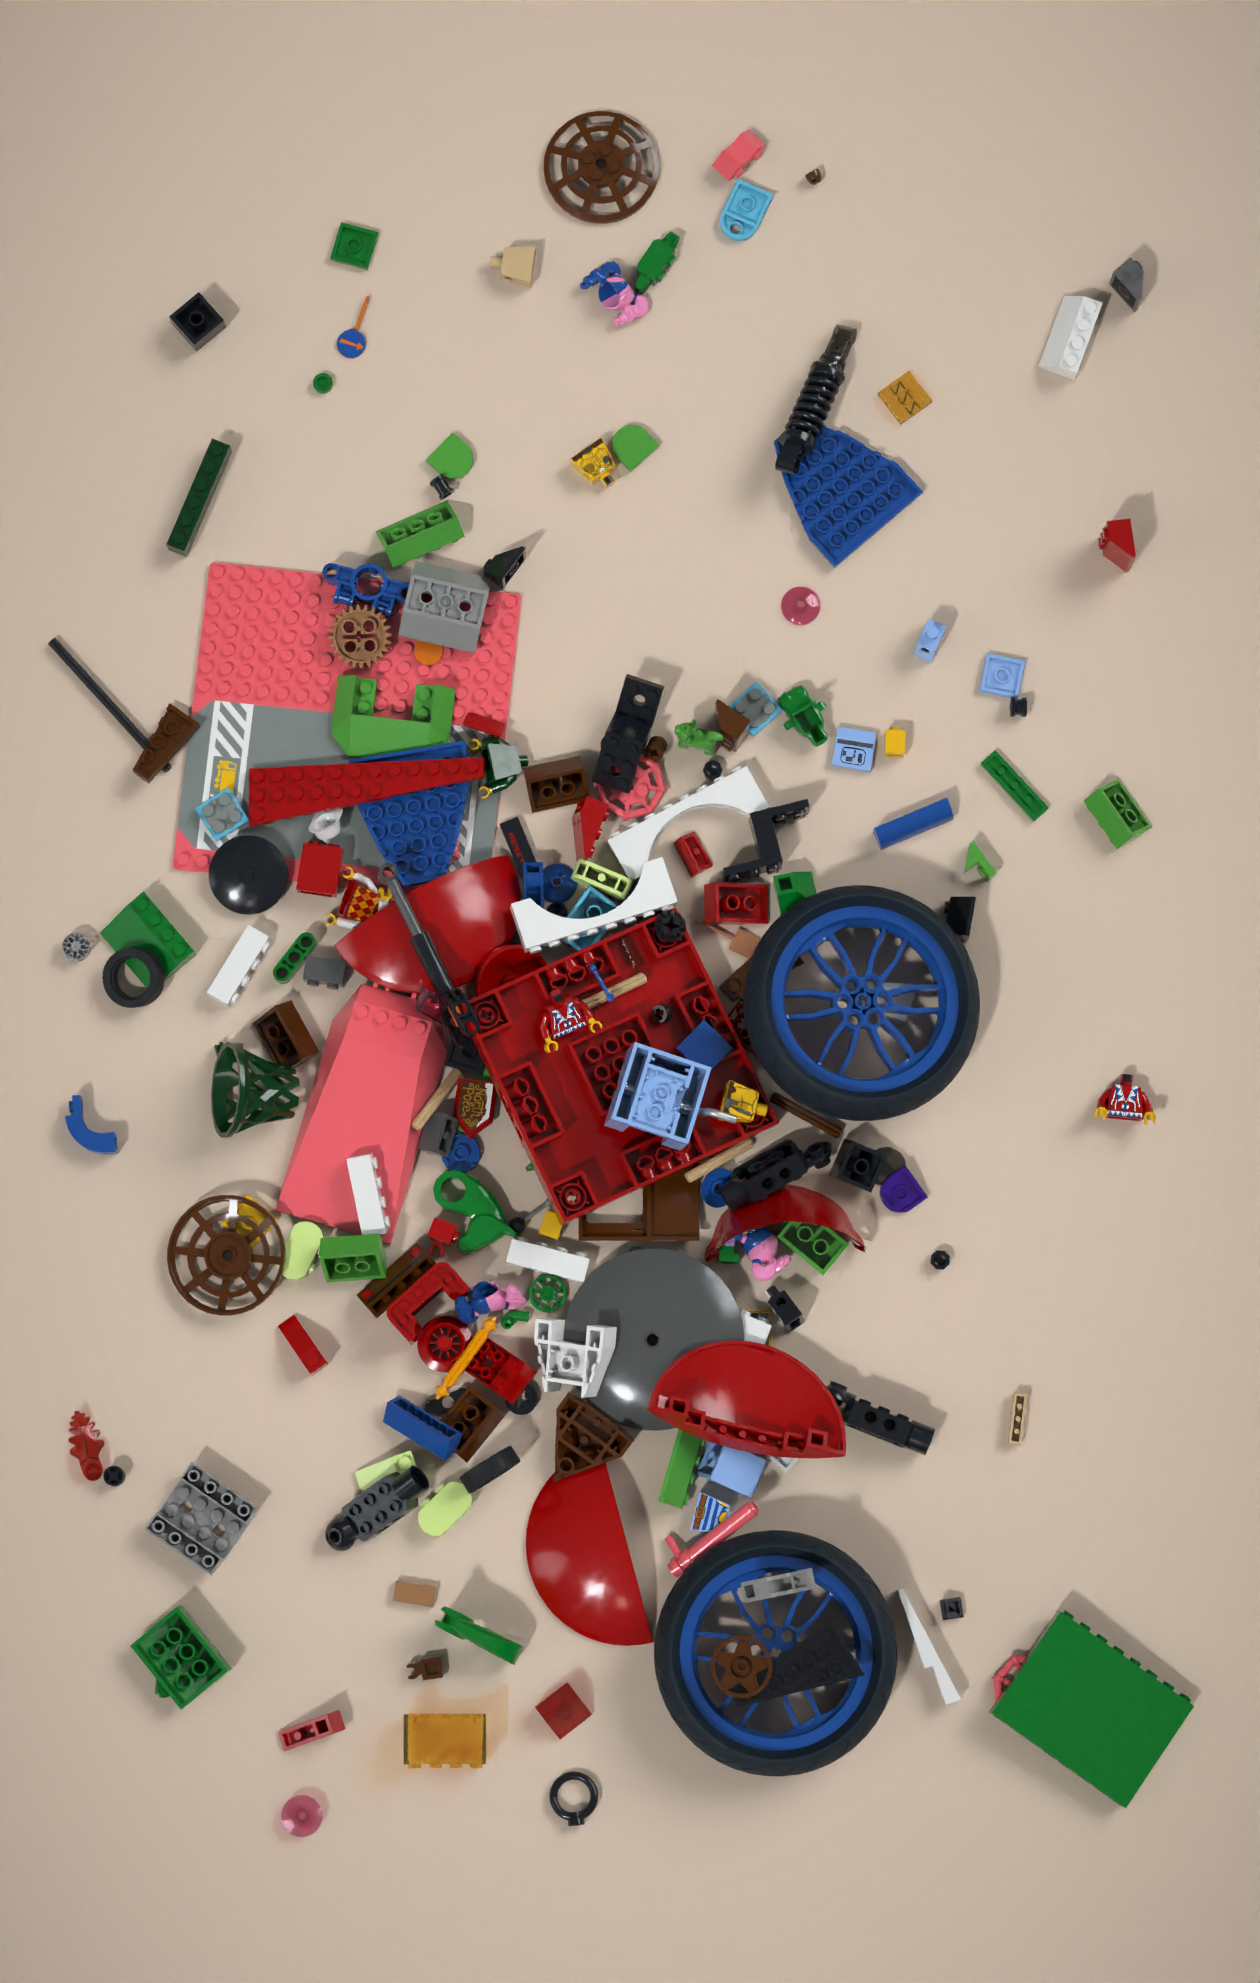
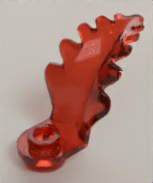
(86, 1446)

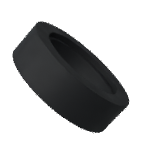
(110, 980)
(489, 1469)

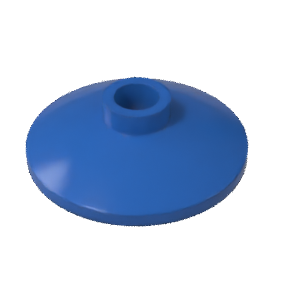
(561, 892)
(709, 1194)

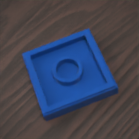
(704, 1046)

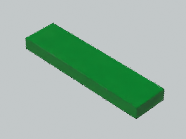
(1014, 786)

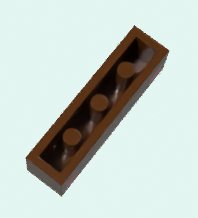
(399, 1277)

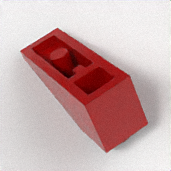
(303, 1345)
(312, 1730)

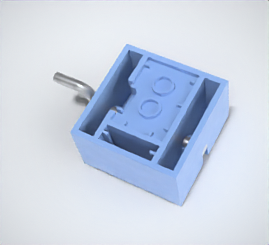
(660, 1095)

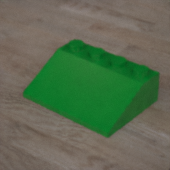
(146, 927)
(181, 1657)

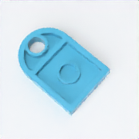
(744, 209)

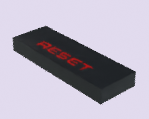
(517, 843)

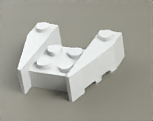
(573, 1361)

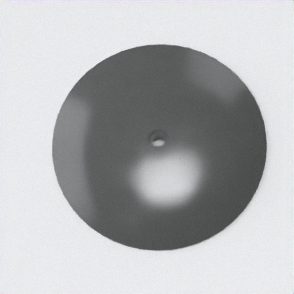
(643, 1296)

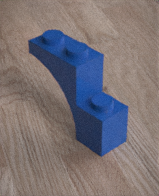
(533, 882)

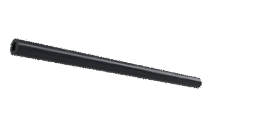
(101, 696)

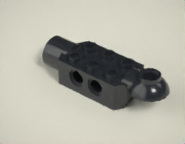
(772, 1171)
(905, 1434)
(377, 1508)

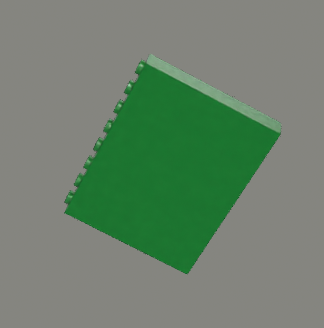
(1092, 1708)

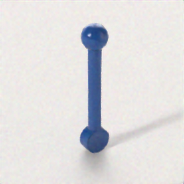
(593, 968)

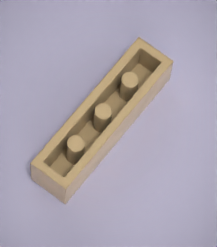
(1017, 1418)

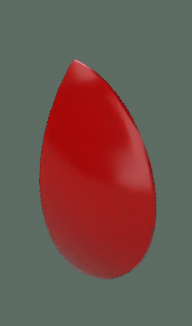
(461, 911)
(750, 1401)
(584, 1561)

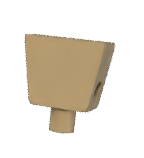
(516, 265)

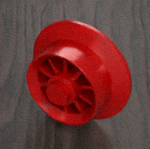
(443, 1342)

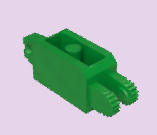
(655, 261)

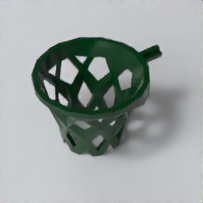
(249, 1094)

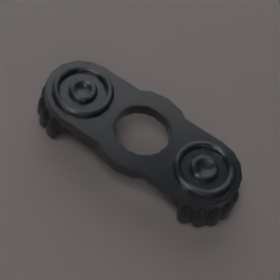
(435, 1406)

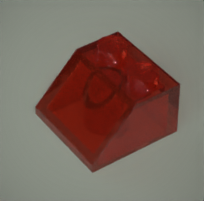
(563, 1710)

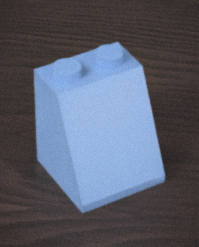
(731, 1468)

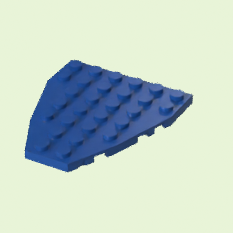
(846, 493)
(418, 828)

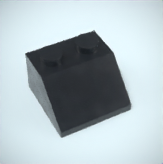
(960, 915)
(857, 1165)

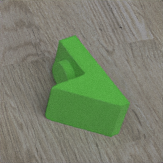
(976, 857)

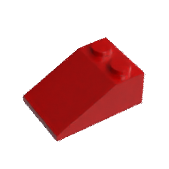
(735, 903)

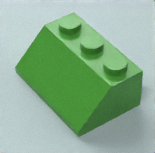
(1117, 813)

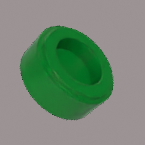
(322, 383)

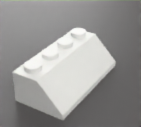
(1070, 335)

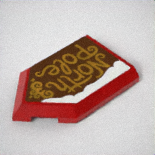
(474, 1105)

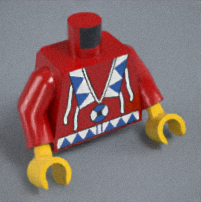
(562, 1017)
(1125, 1102)

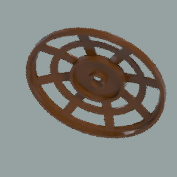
(602, 177)
(215, 1250)

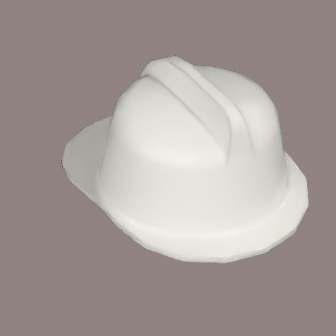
(326, 824)

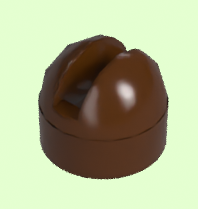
(814, 177)

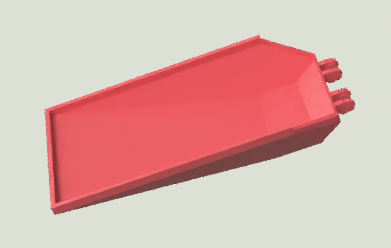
(367, 1092)

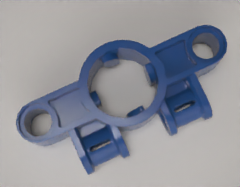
(346, 593)

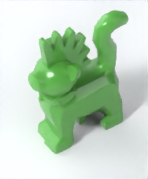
(697, 737)

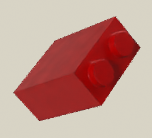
(320, 869)

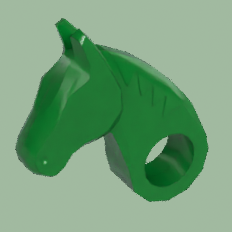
(478, 1203)
(488, 1640)

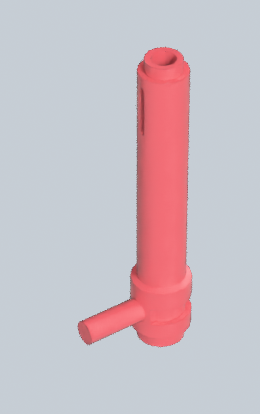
(720, 1533)

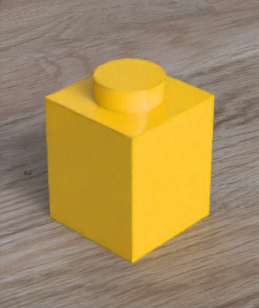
(894, 742)
(550, 1226)

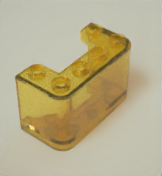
(445, 1740)

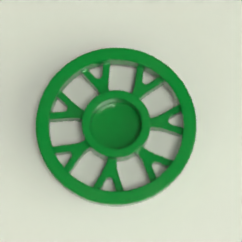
(547, 1293)

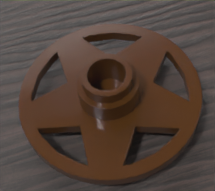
(741, 1666)

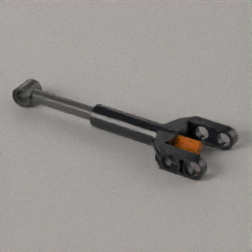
(448, 995)

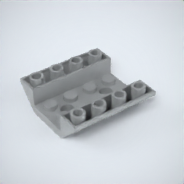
(441, 619)
(193, 1532)

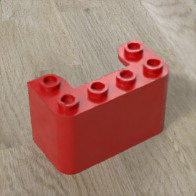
(423, 1291)

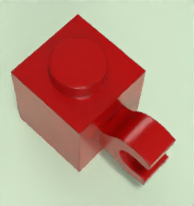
(441, 1233)

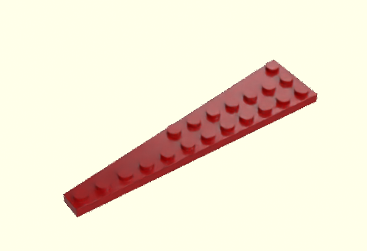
(310, 789)

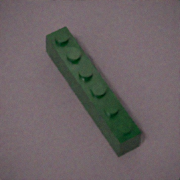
(199, 497)

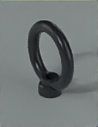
(573, 1818)

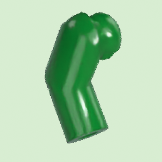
(512, 1317)

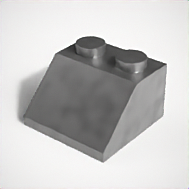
(1128, 283)

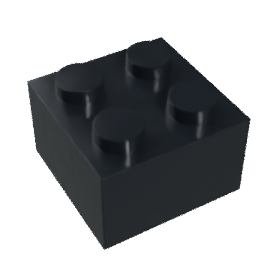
(197, 321)

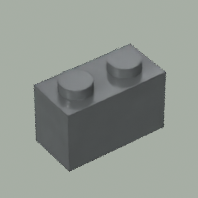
(324, 972)
(438, 1134)

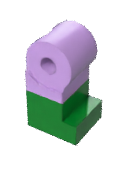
(726, 1253)

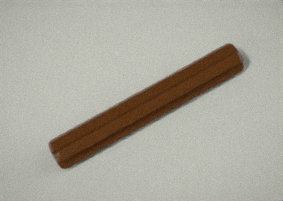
(806, 1115)

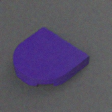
(901, 1191)

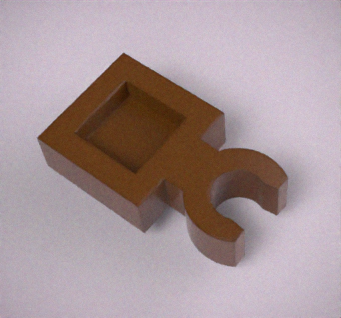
(429, 1669)

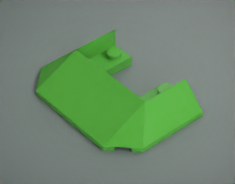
(369, 736)

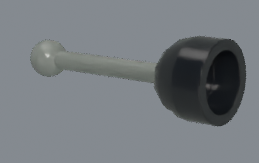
(519, 1223)

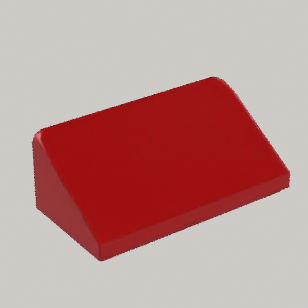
(484, 724)
(692, 854)

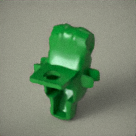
(804, 715)

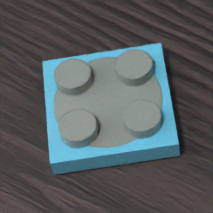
(757, 707)
(222, 814)

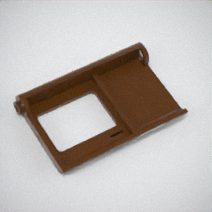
(668, 1214)

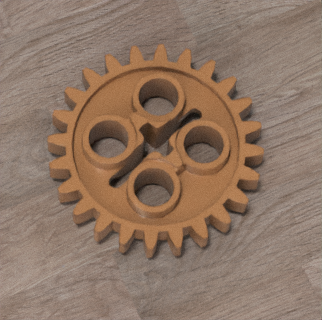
(361, 653)

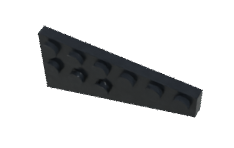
(807, 1665)

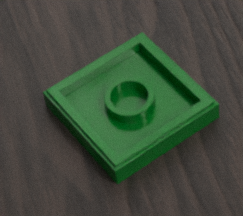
(354, 246)

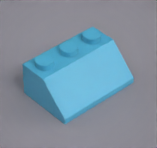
(587, 906)

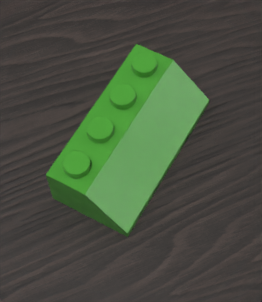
(420, 534)
(680, 1469)

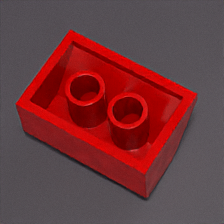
(1118, 543)

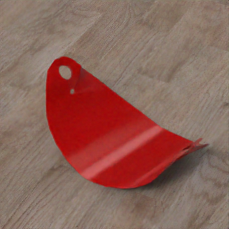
(788, 1204)

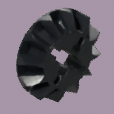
(663, 931)
(524, 1408)

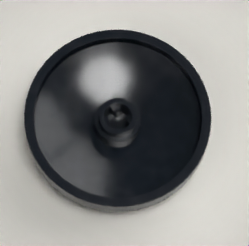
(248, 874)

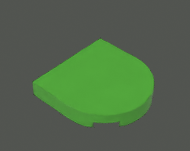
(633, 446)
(452, 458)

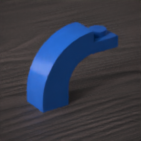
(95, 1142)

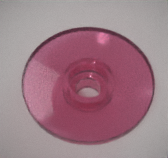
(796, 614)
(291, 1819)

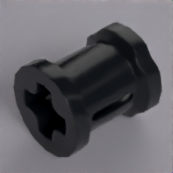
(441, 486)

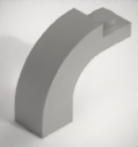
(778, 1585)

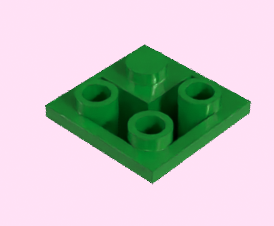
(793, 888)

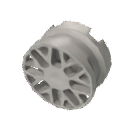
(76, 947)

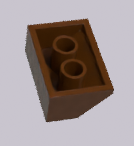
(731, 725)
(555, 783)
(286, 1036)
(474, 1419)

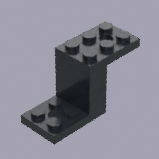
(628, 733)
(766, 841)

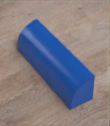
(913, 824)
(421, 1427)

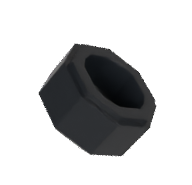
(712, 770)
(940, 1260)

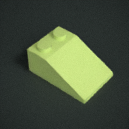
(370, 1475)

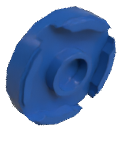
(463, 1154)

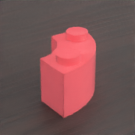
(739, 155)

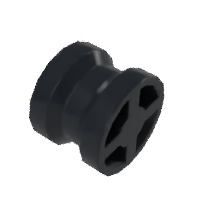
(1018, 706)
(114, 1476)

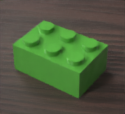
(813, 1243)
(353, 1258)

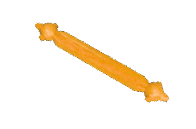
(464, 1360)

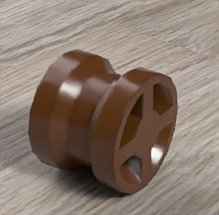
(656, 748)

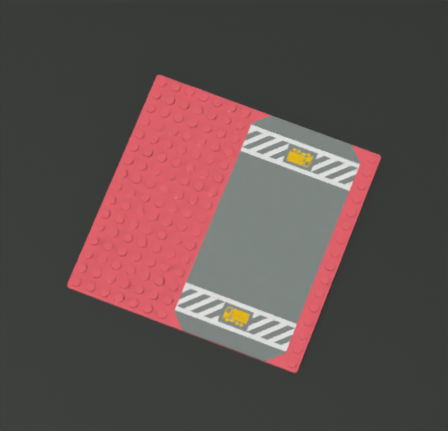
(271, 695)

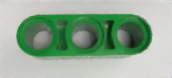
(296, 948)

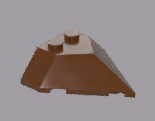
(585, 1438)

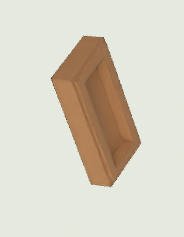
(414, 1593)

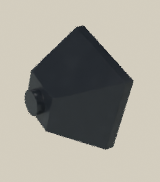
(504, 566)

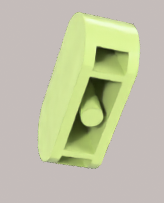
(601, 879)
(302, 1250)
(444, 1508)

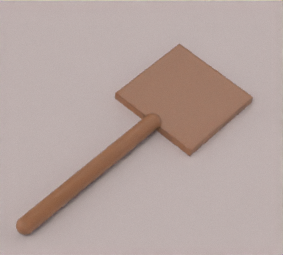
(743, 942)

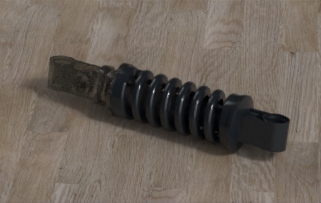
(815, 401)

